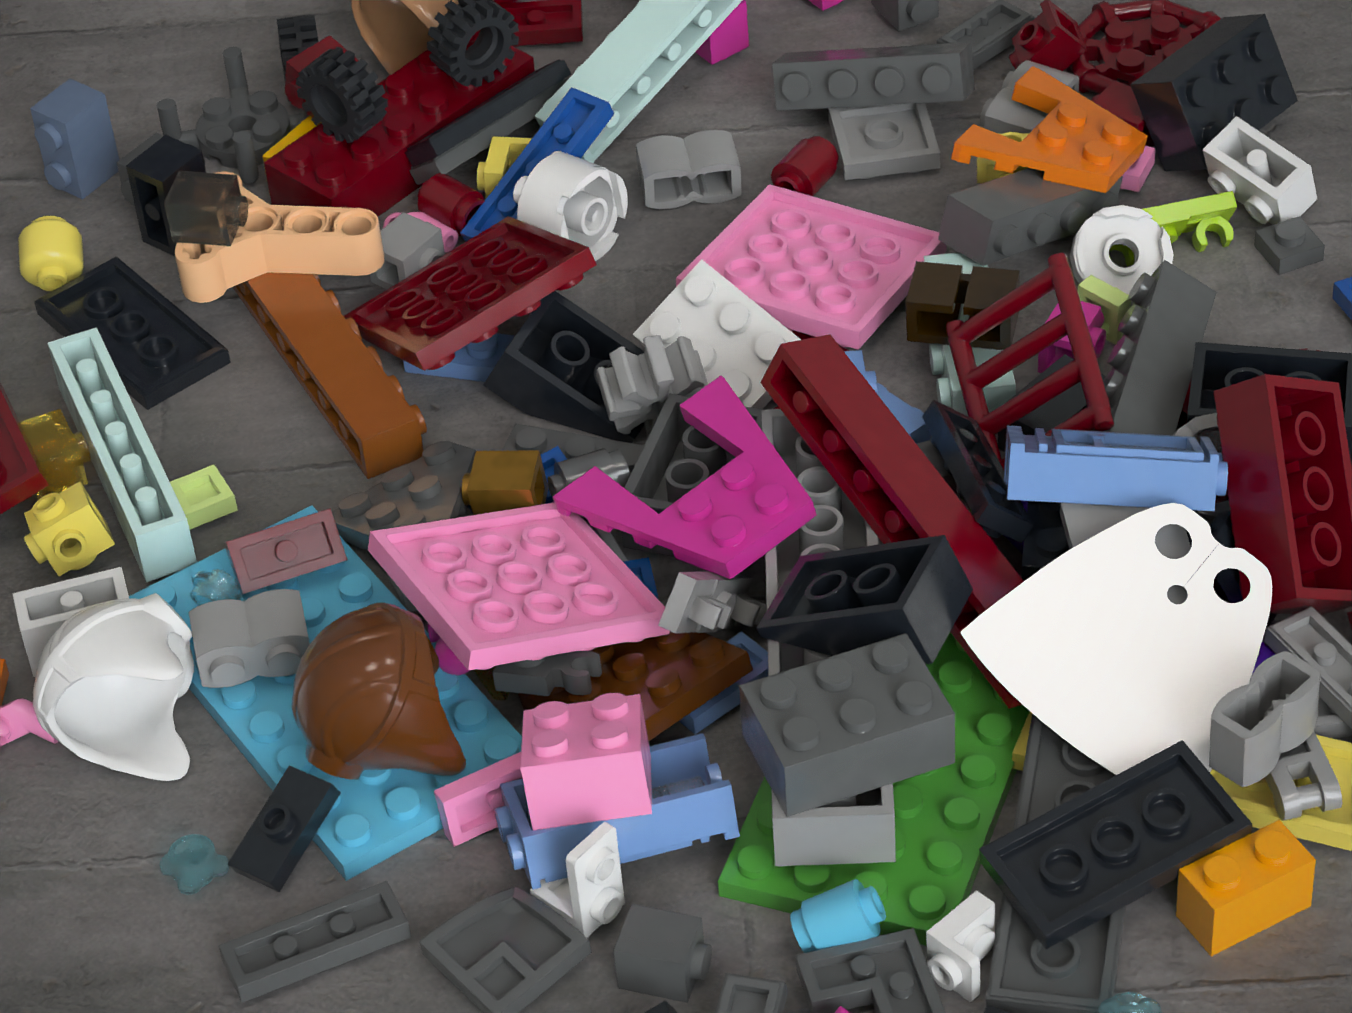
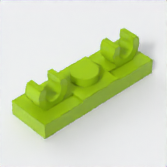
(1190, 215)

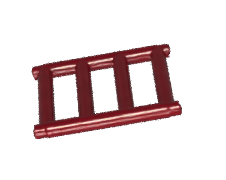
(1070, 323)

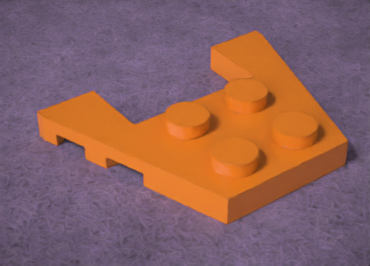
(1072, 145)

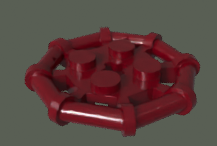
(1126, 44)

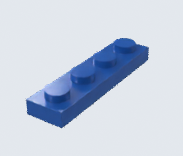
(568, 129)

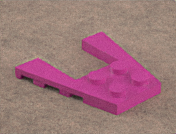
(726, 517)

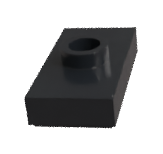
(284, 828)

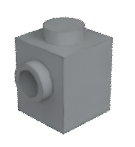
(407, 248)

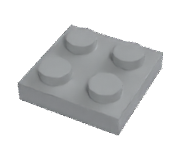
(883, 140)

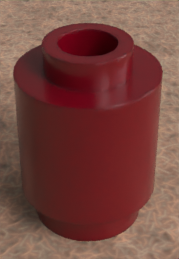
(806, 166)
(449, 201)

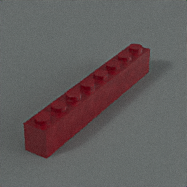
(884, 470)

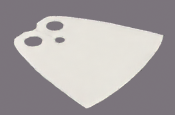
(1108, 653)

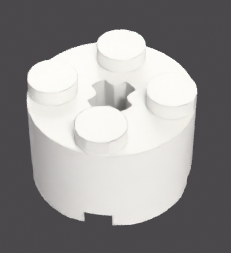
(573, 200)

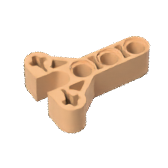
(282, 242)

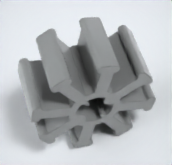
(641, 383)

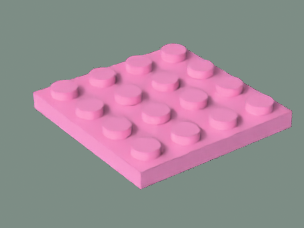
(819, 263)
(517, 585)

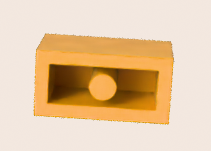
(1245, 887)

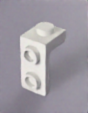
(593, 886)

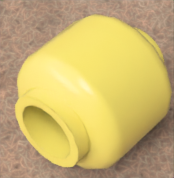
(50, 251)

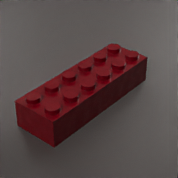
(374, 168)

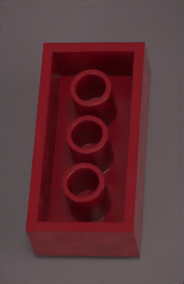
(1290, 487)

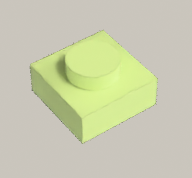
(1112, 301)
(204, 496)

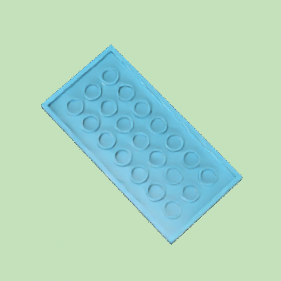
(382, 807)

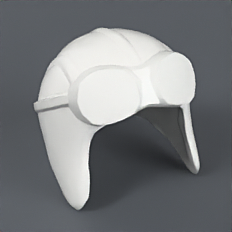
(113, 686)

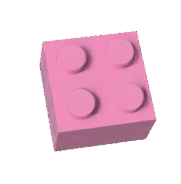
(586, 761)

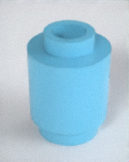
(838, 917)

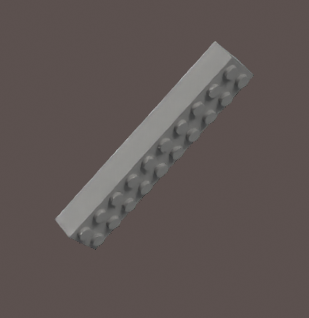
(864, 824)

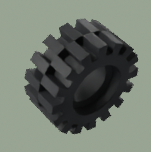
(487, 51)
(341, 94)

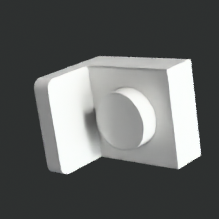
(960, 943)

